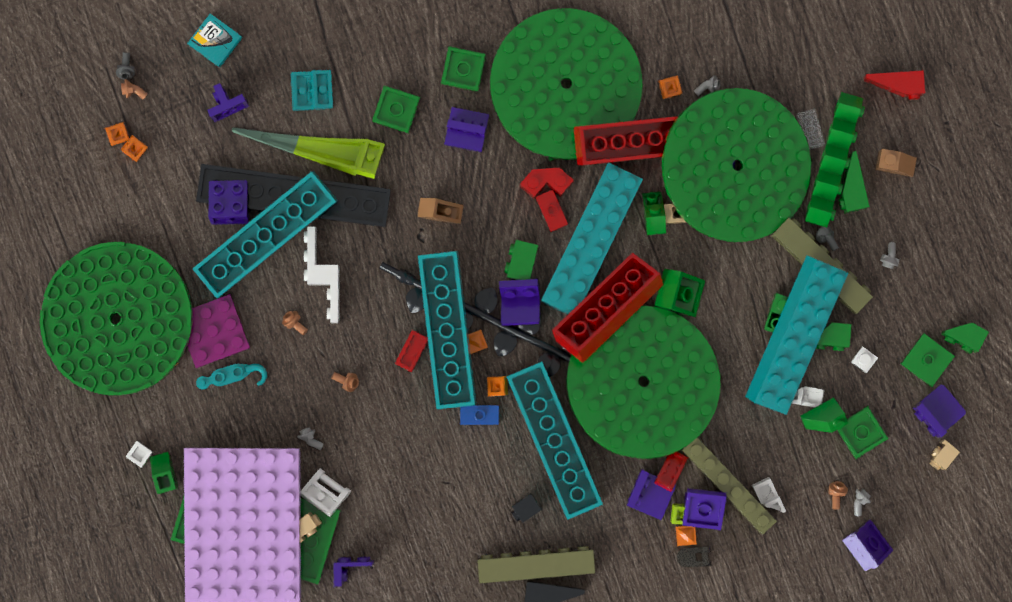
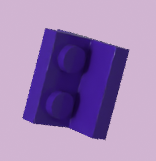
(226, 106)
(466, 129)
(704, 509)
(868, 546)

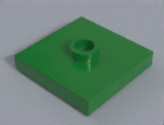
(463, 69)
(396, 109)
(927, 360)
(862, 432)

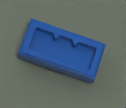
(479, 415)

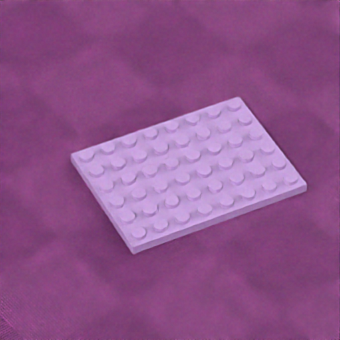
(242, 524)

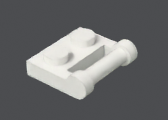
(320, 496)

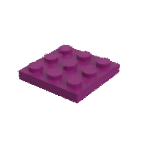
(216, 332)

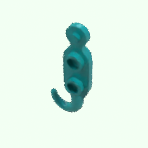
(230, 375)

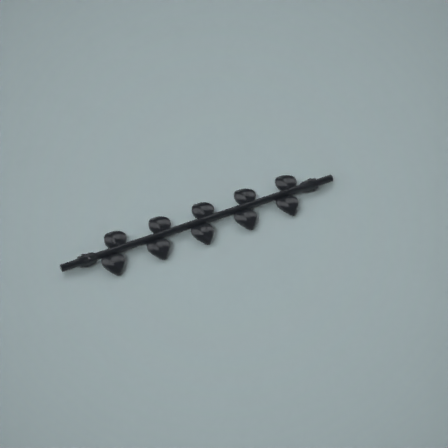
(485, 303)

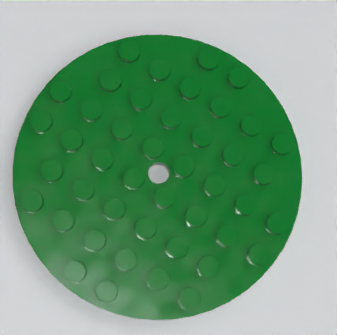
(556, 48)
(701, 171)
(152, 324)
(651, 418)

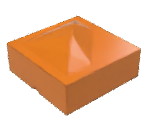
(670, 87)
(117, 134)
(134, 148)
(477, 342)
(497, 386)
(685, 535)

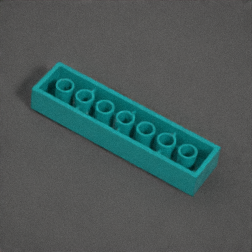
(265, 234)
(592, 239)
(447, 329)
(796, 335)
(554, 440)

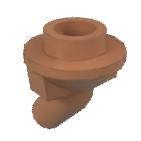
(128, 88)
(291, 320)
(349, 382)
(837, 489)

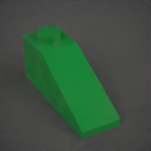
(853, 192)

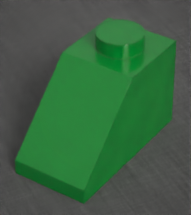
(825, 417)

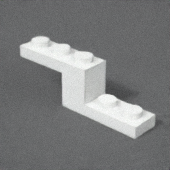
(322, 274)

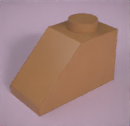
(895, 162)
(440, 210)

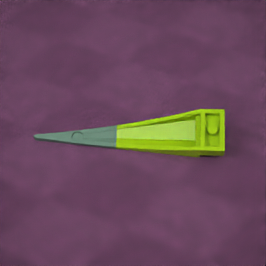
(346, 155)

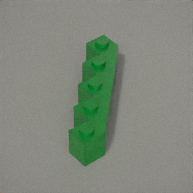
(834, 159)

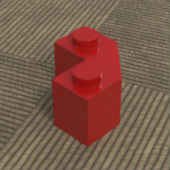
(539, 178)

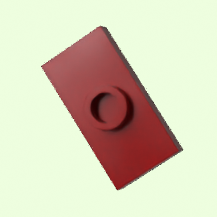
(551, 210)
(411, 351)
(671, 471)

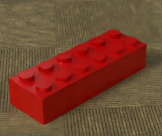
(621, 140)
(607, 307)

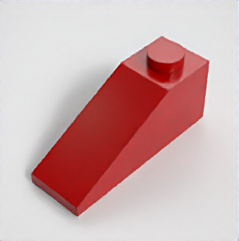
(904, 84)

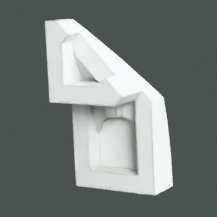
(809, 397)
(767, 494)

